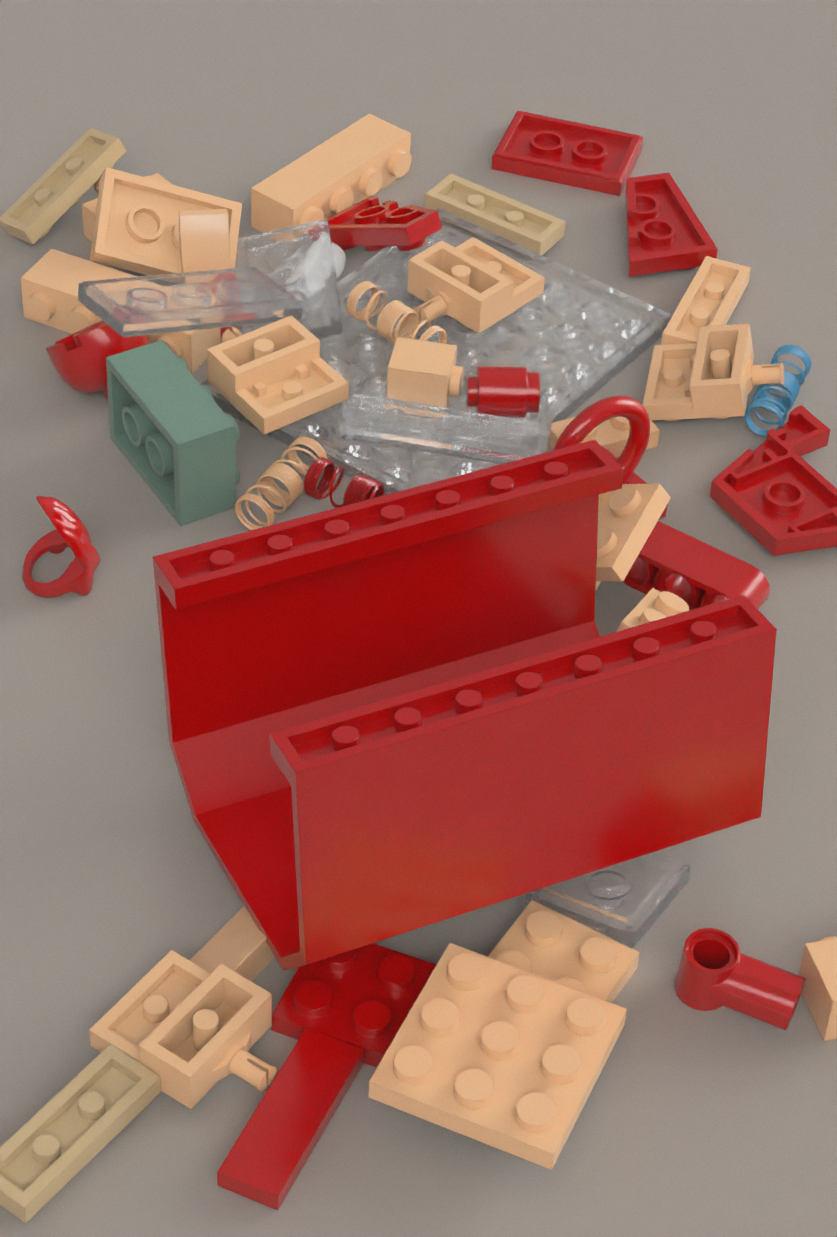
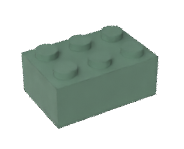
(172, 432)

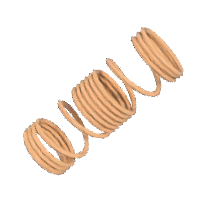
(407, 325)
(271, 490)

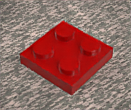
(354, 998)

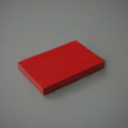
(567, 153)

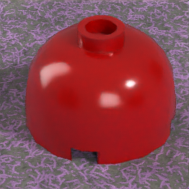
(82, 356)

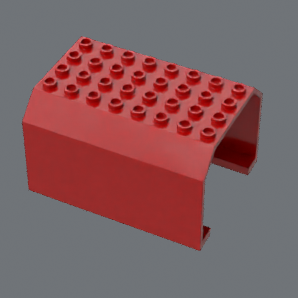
(422, 713)

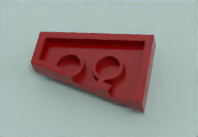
(383, 225)
(662, 227)

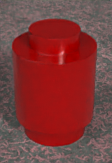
(503, 391)

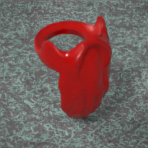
(68, 533)

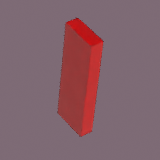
(290, 1118)

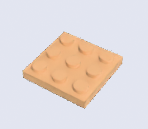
(498, 1055)

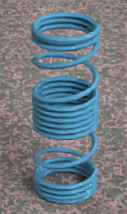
(791, 382)

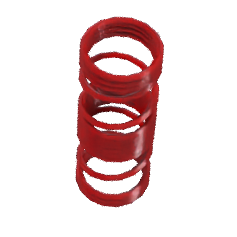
(358, 489)

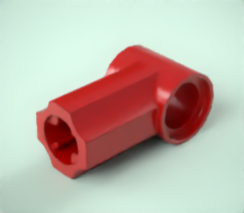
(718, 975)

